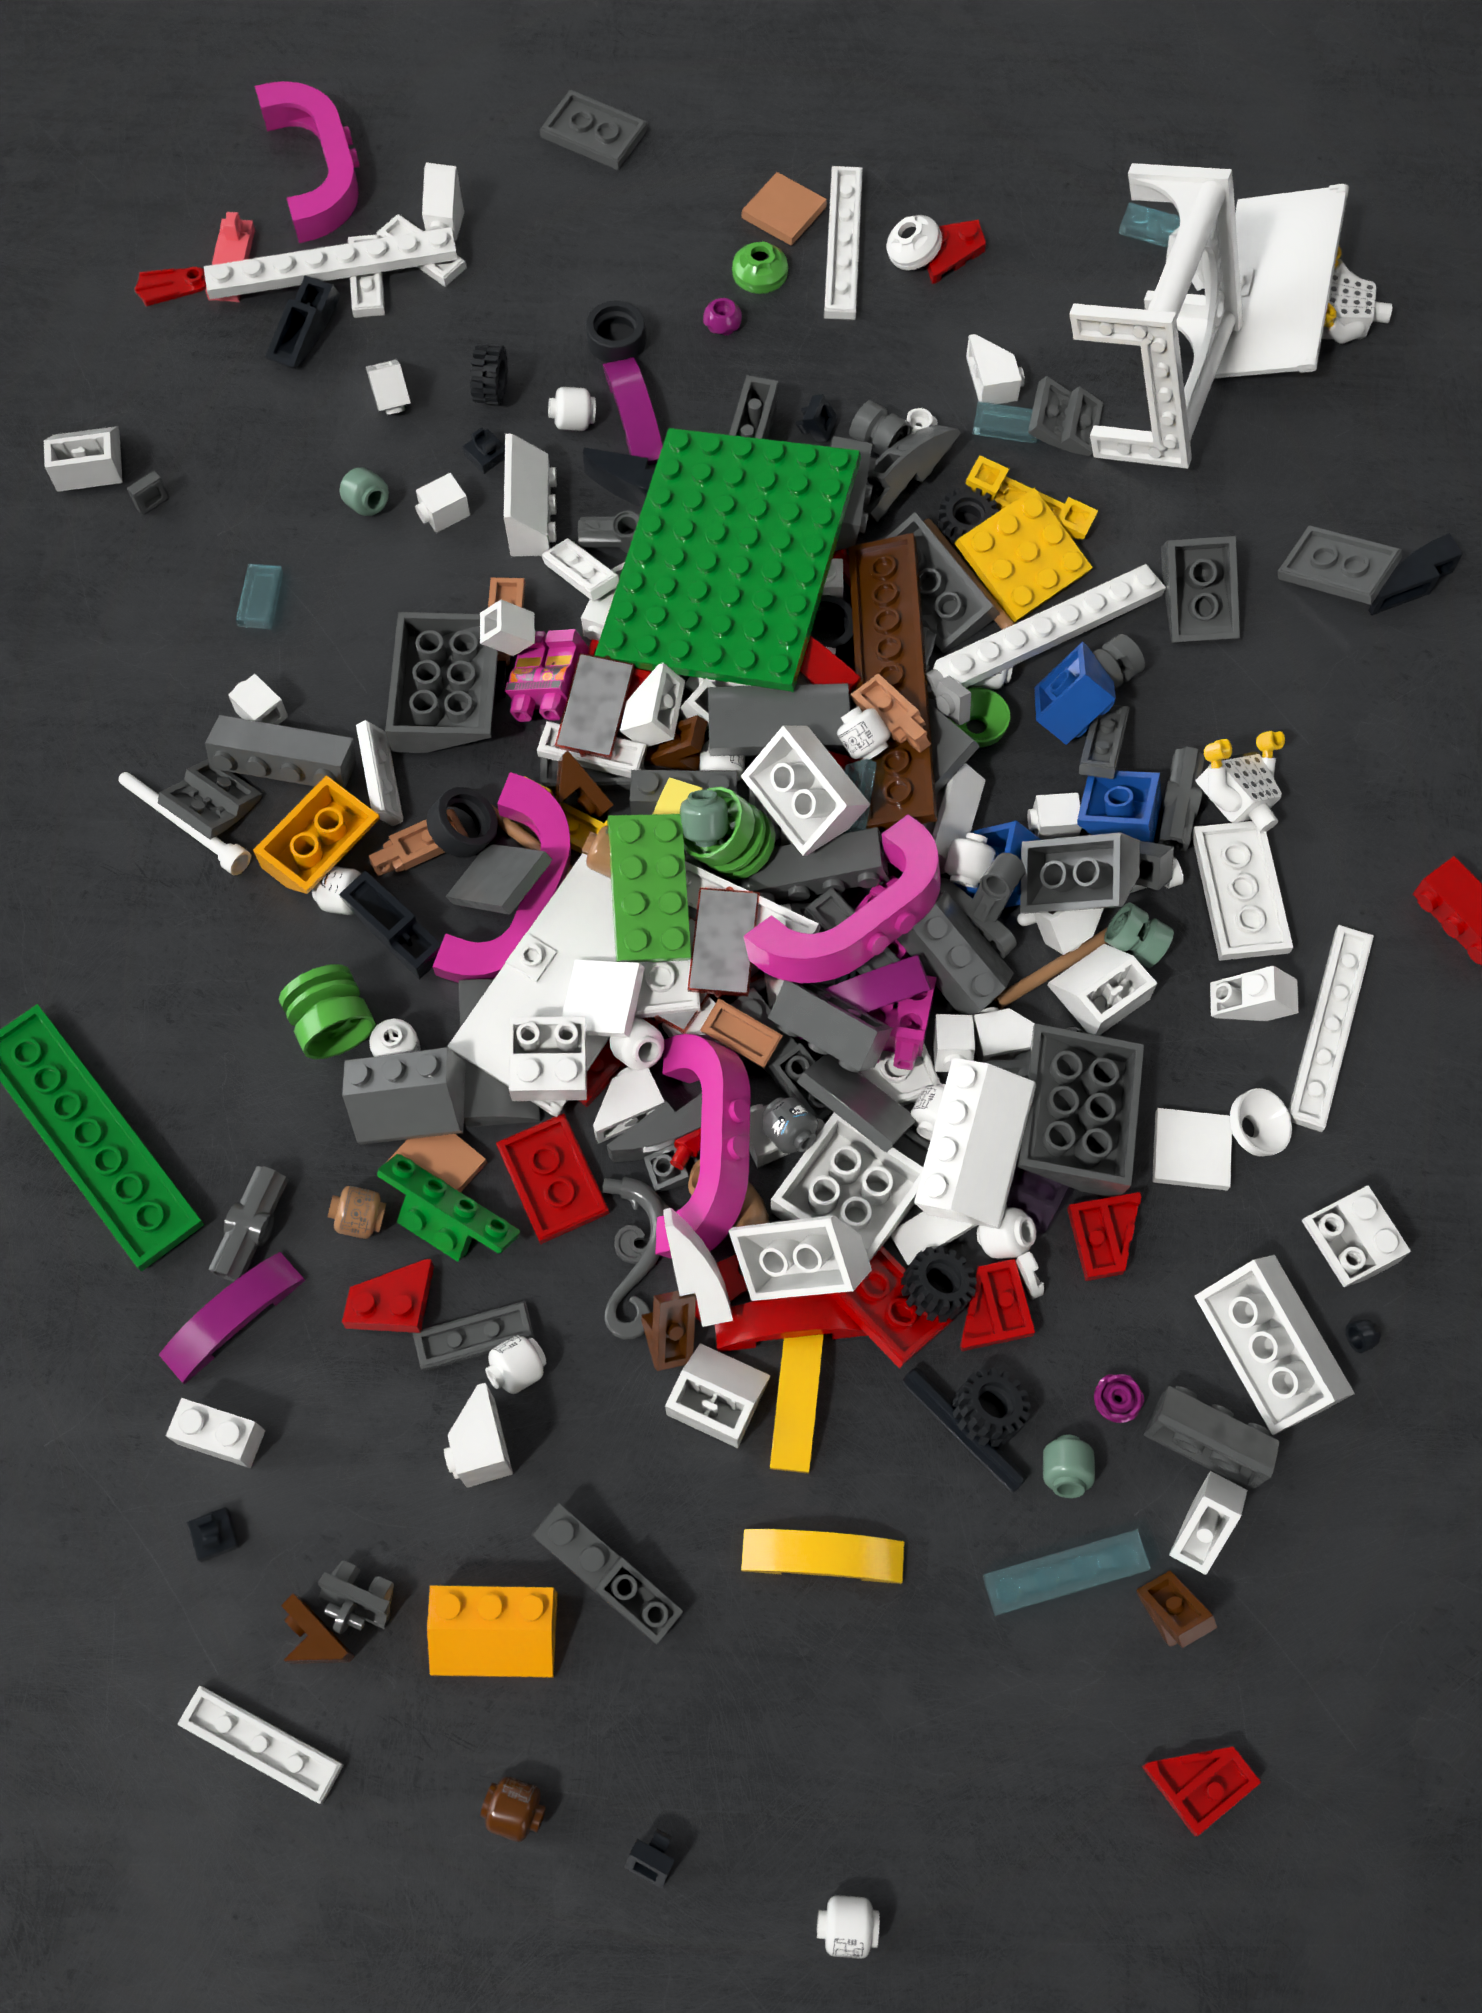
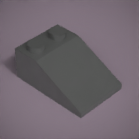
(1201, 588)

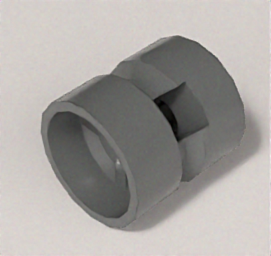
(877, 427)
(1121, 659)

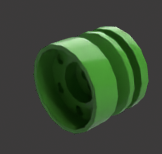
(746, 843)
(326, 1011)

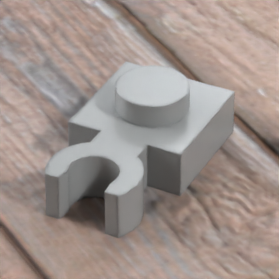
(951, 697)

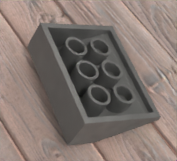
(439, 683)
(1082, 1110)

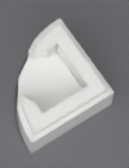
(1026, 1266)

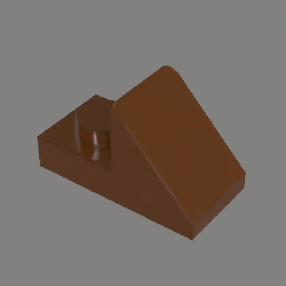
(683, 750)
(573, 779)
(670, 1329)
(1175, 1610)
(320, 1644)

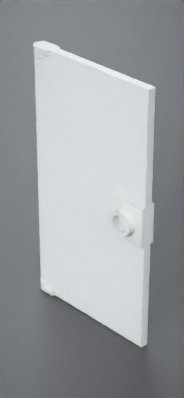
(1285, 279)
(539, 971)

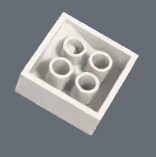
(852, 1181)

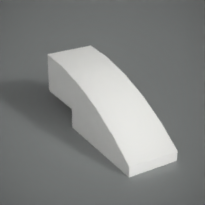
(697, 1270)

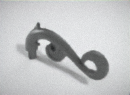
(645, 1259)

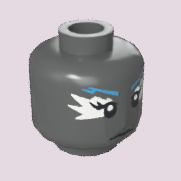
(789, 1125)

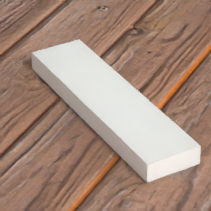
(260, 1744)

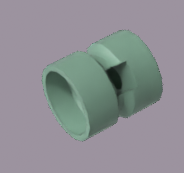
(1142, 937)

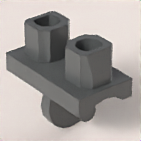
(352, 1604)

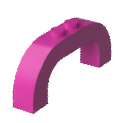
(334, 201)
(538, 809)
(869, 930)
(723, 1136)

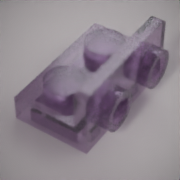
(1035, 1196)

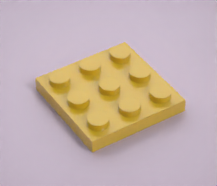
(1023, 555)

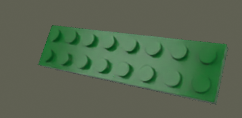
(93, 1140)

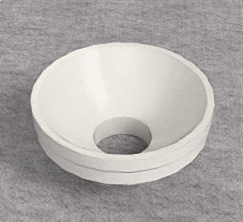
(917, 249)
(1269, 1118)

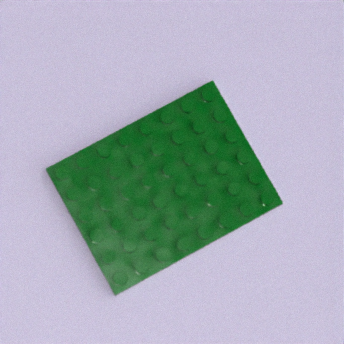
(730, 558)

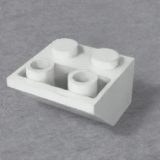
(84, 458)
(1103, 988)
(547, 1058)
(1356, 1237)
(717, 1395)

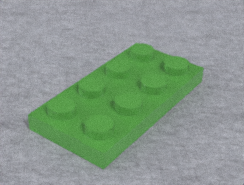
(649, 888)

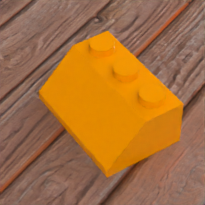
(314, 836)
(492, 1631)

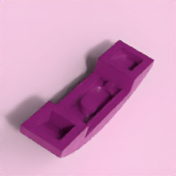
(634, 409)
(883, 985)
(228, 1313)

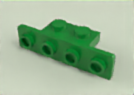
(443, 1213)

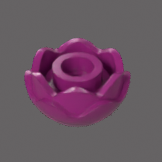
(722, 316)
(1123, 1386)

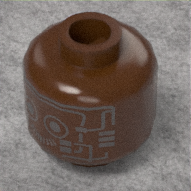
(512, 1809)

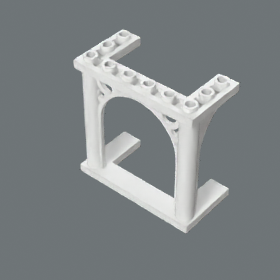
(1206, 231)

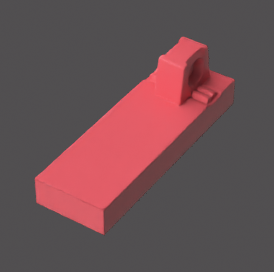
(233, 244)

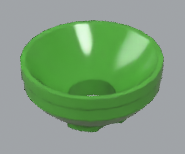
(760, 275)
(992, 711)

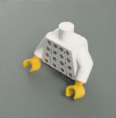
(1352, 306)
(1243, 783)

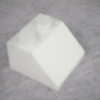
(477, 1442)

